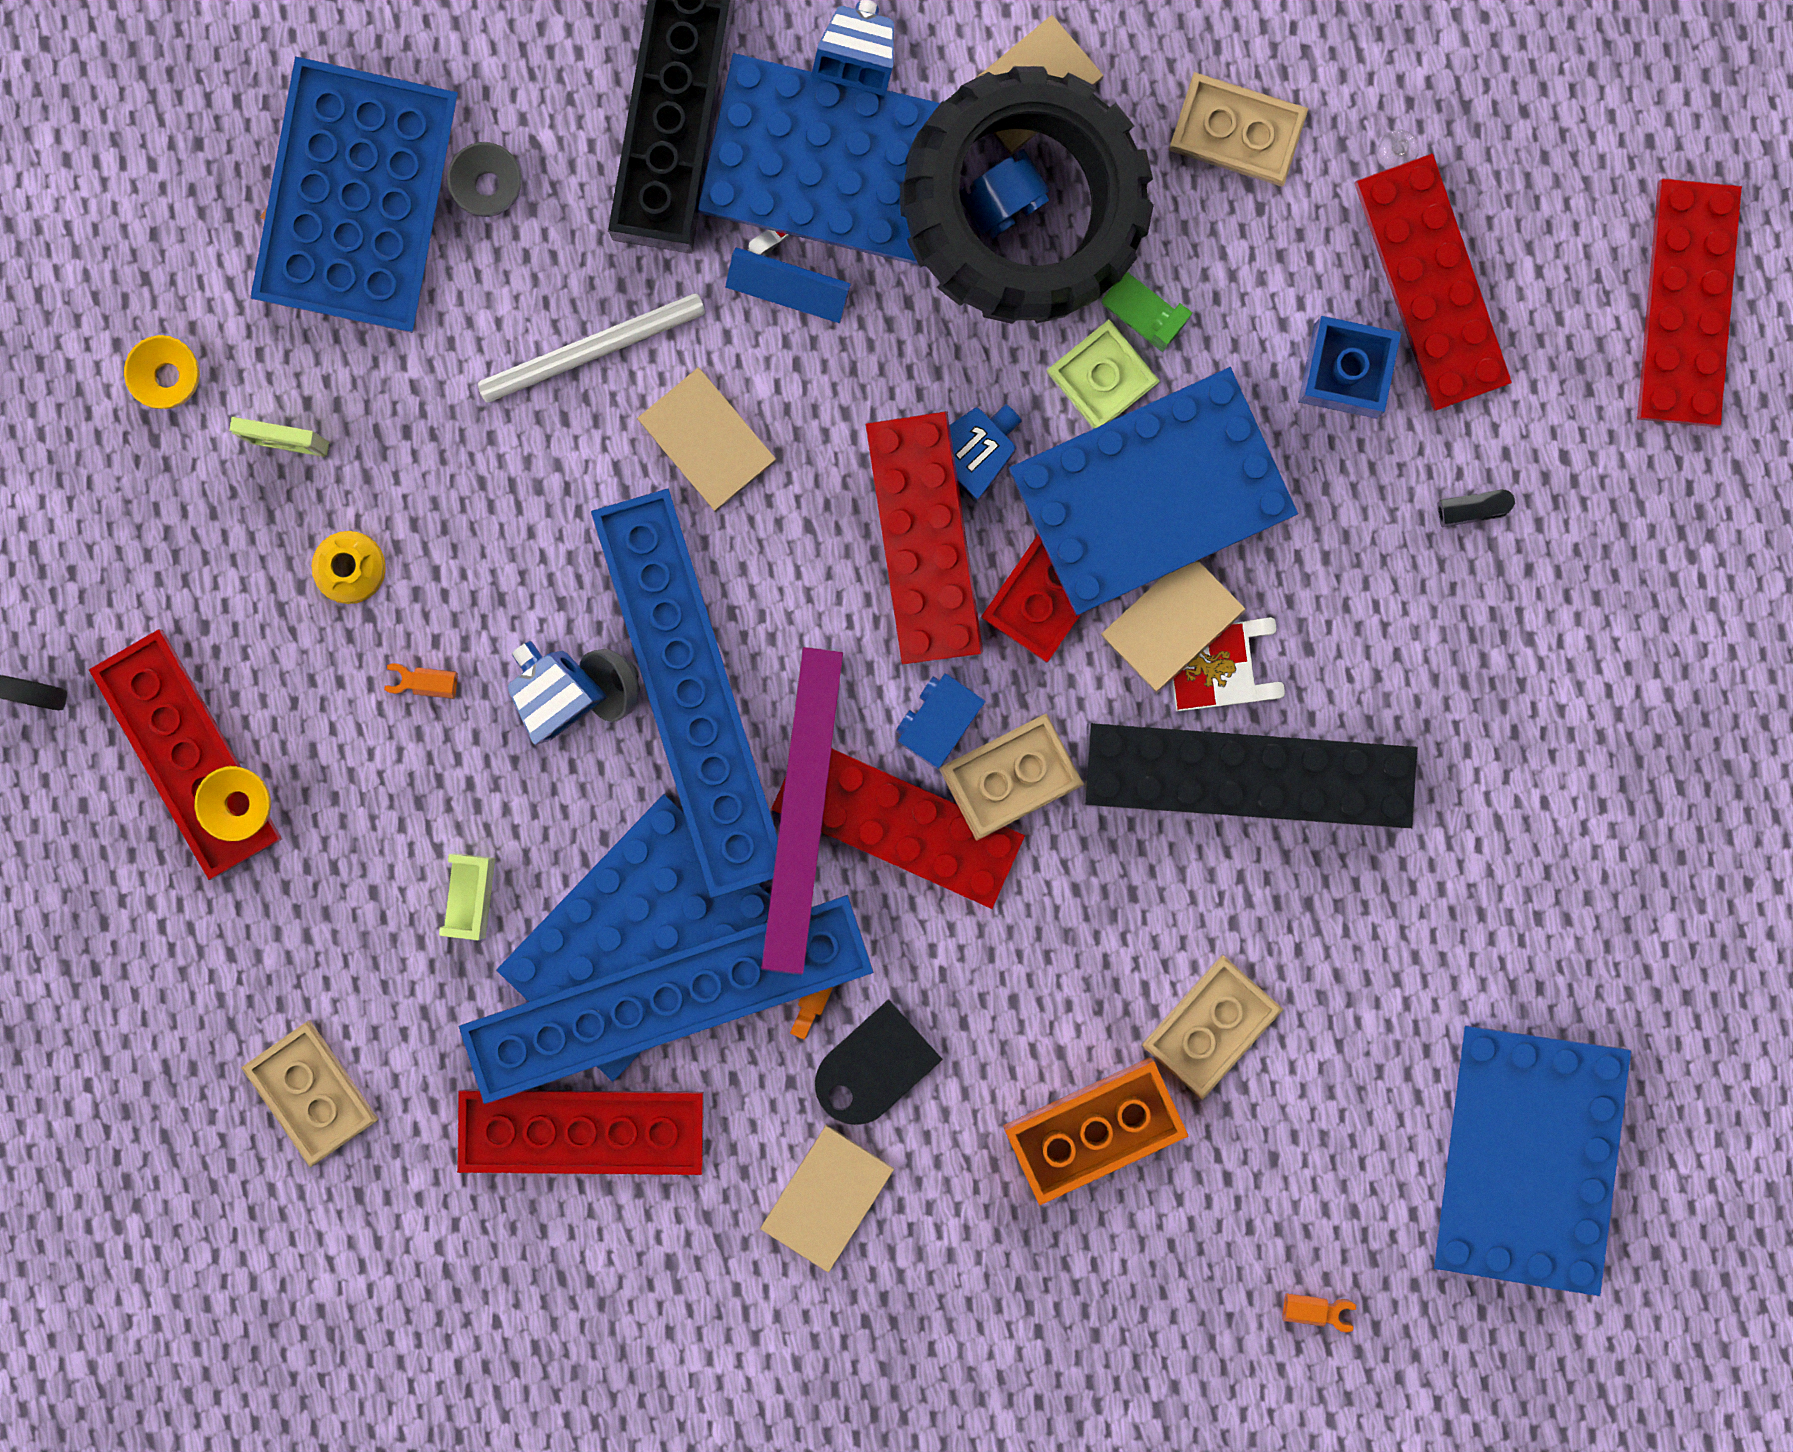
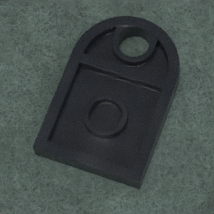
(876, 1064)

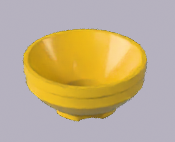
(144, 363)
(368, 572)
(212, 803)

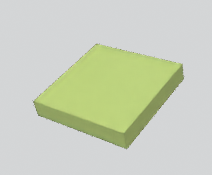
(1103, 375)
(279, 437)

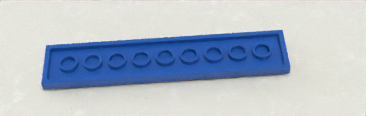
(688, 691)
(656, 1003)

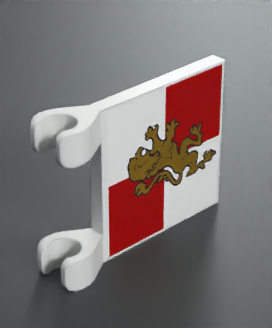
(1225, 671)

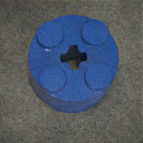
(1004, 193)

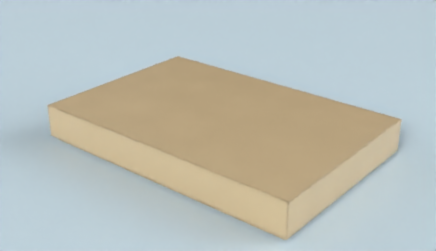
(1048, 47)
(1238, 129)
(706, 439)
(1173, 624)
(1011, 776)
(1212, 1027)
(309, 1093)
(827, 1198)

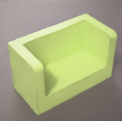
(468, 896)

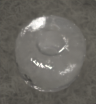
(1397, 148)

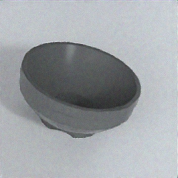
(470, 165)
(616, 678)

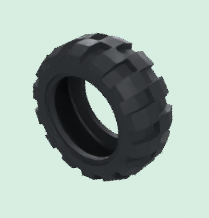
(1089, 131)

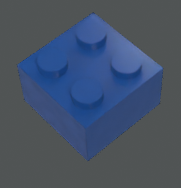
(1349, 367)
(940, 720)

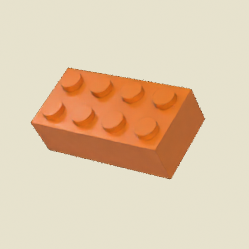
(1095, 1130)

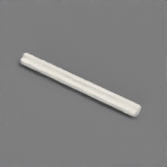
(591, 348)

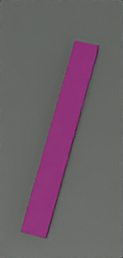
(802, 811)

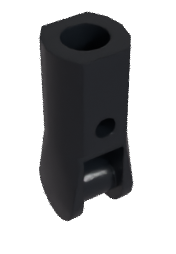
(1475, 507)

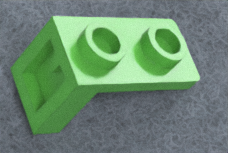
(1146, 311)

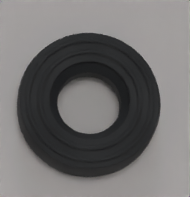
(32, 693)

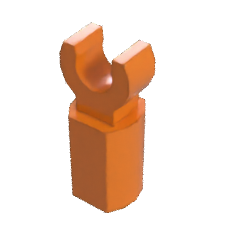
(424, 682)
(810, 1006)
(1316, 1311)

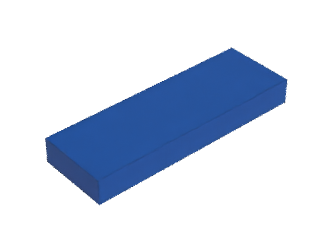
(787, 285)

